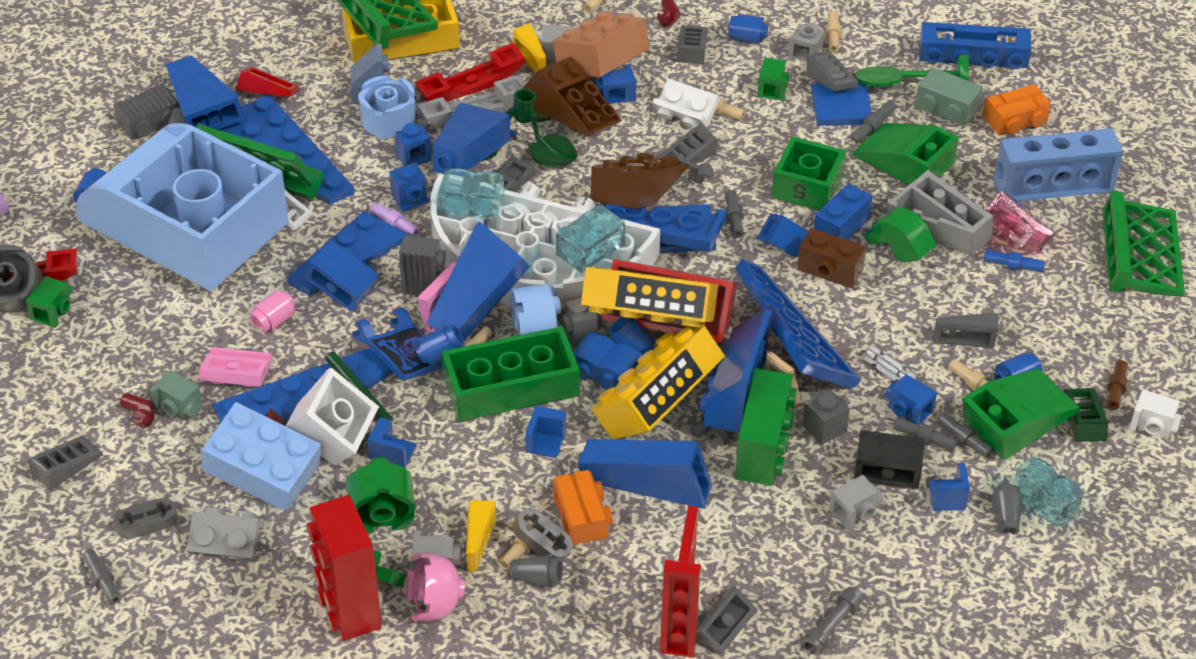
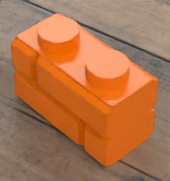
(1016, 110)
(581, 507)

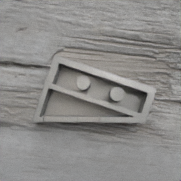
(947, 213)

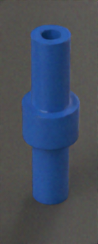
(1014, 260)

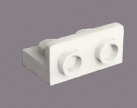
(686, 103)

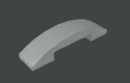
(439, 112)

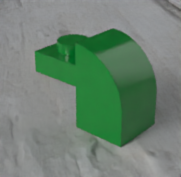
(904, 232)

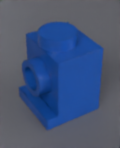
(618, 85)
(410, 140)
(408, 187)
(911, 399)

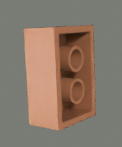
(603, 42)

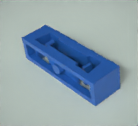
(977, 42)

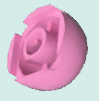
(436, 584)

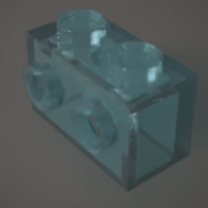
(590, 238)

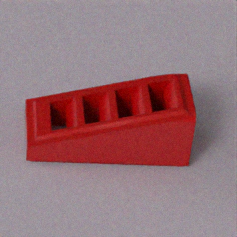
(261, 82)

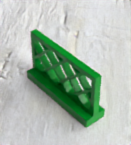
(377, 24)
(297, 177)
(1120, 244)

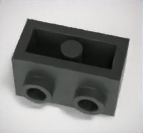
(893, 458)

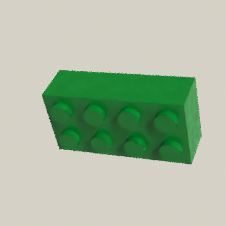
(510, 373)

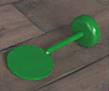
(888, 75)

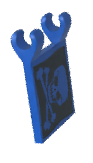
(397, 346)

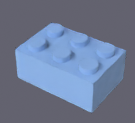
(261, 456)

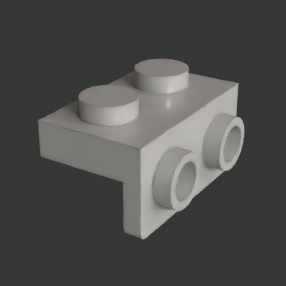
(224, 534)

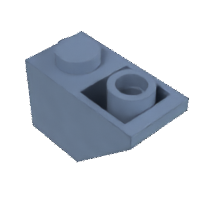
(366, 68)

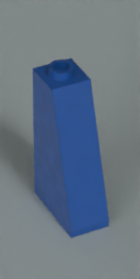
(203, 95)
(470, 137)
(477, 282)
(650, 468)

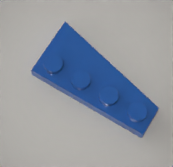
(687, 230)
(364, 239)

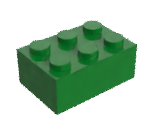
(764, 427)

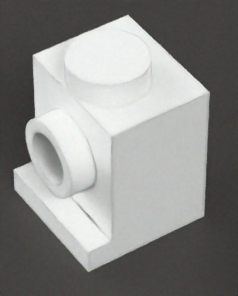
(1156, 414)

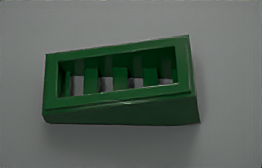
(1094, 423)

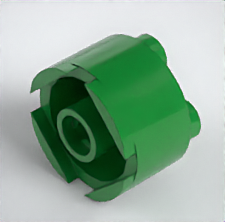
(382, 495)

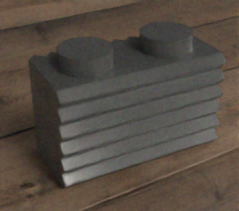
(145, 111)
(420, 263)

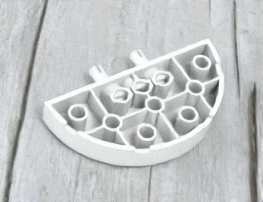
(530, 230)

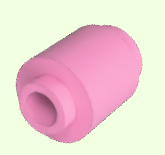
(272, 311)

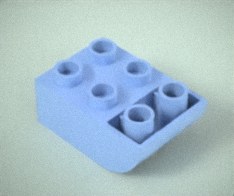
(188, 204)

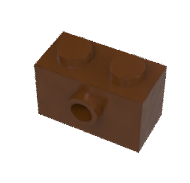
(831, 258)

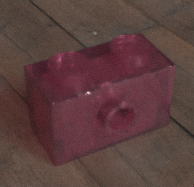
(1019, 224)

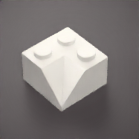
(334, 416)

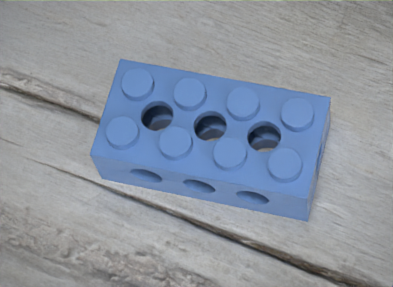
(1058, 165)

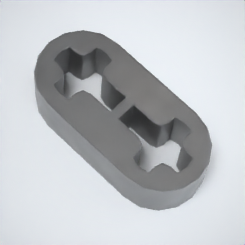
(145, 518)
(542, 534)

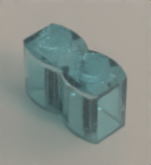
(471, 192)
(1051, 494)

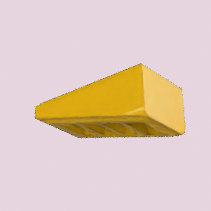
(529, 45)
(479, 529)

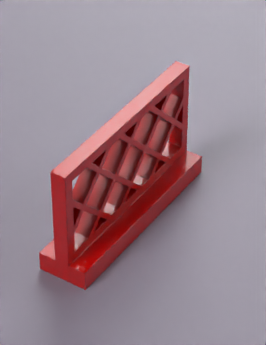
(681, 594)

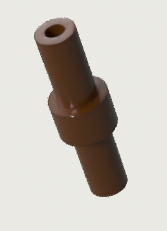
(1117, 384)

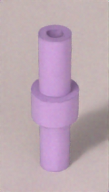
(395, 219)

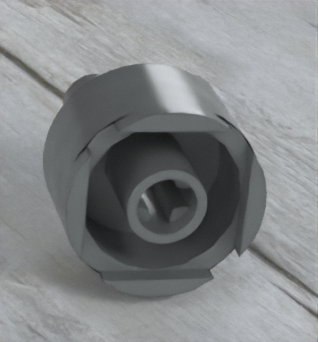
(25, 278)

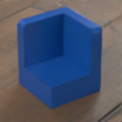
(783, 234)
(545, 431)
(384, 445)
(950, 493)

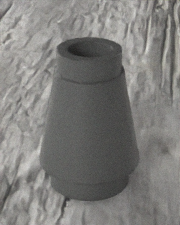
(1007, 506)
(539, 570)

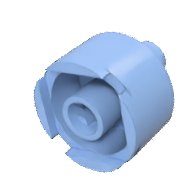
(386, 105)
(534, 308)

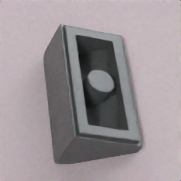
(724, 620)

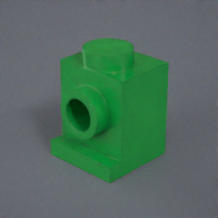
(773, 79)
(49, 301)

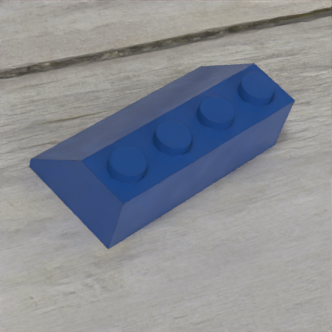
(732, 376)

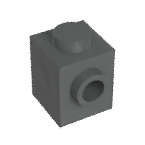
(826, 416)

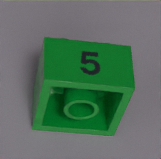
(808, 173)

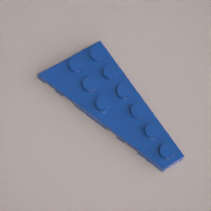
(272, 126)
(798, 335)
(287, 392)

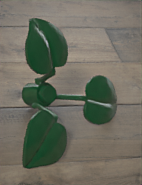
(547, 151)

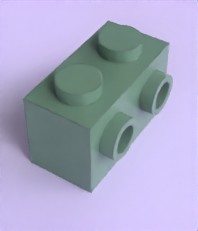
(949, 96)

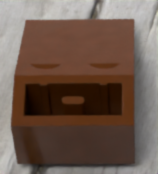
(571, 98)
(634, 180)

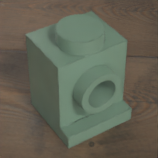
(176, 396)

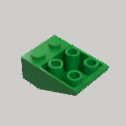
(909, 150)
(1016, 410)

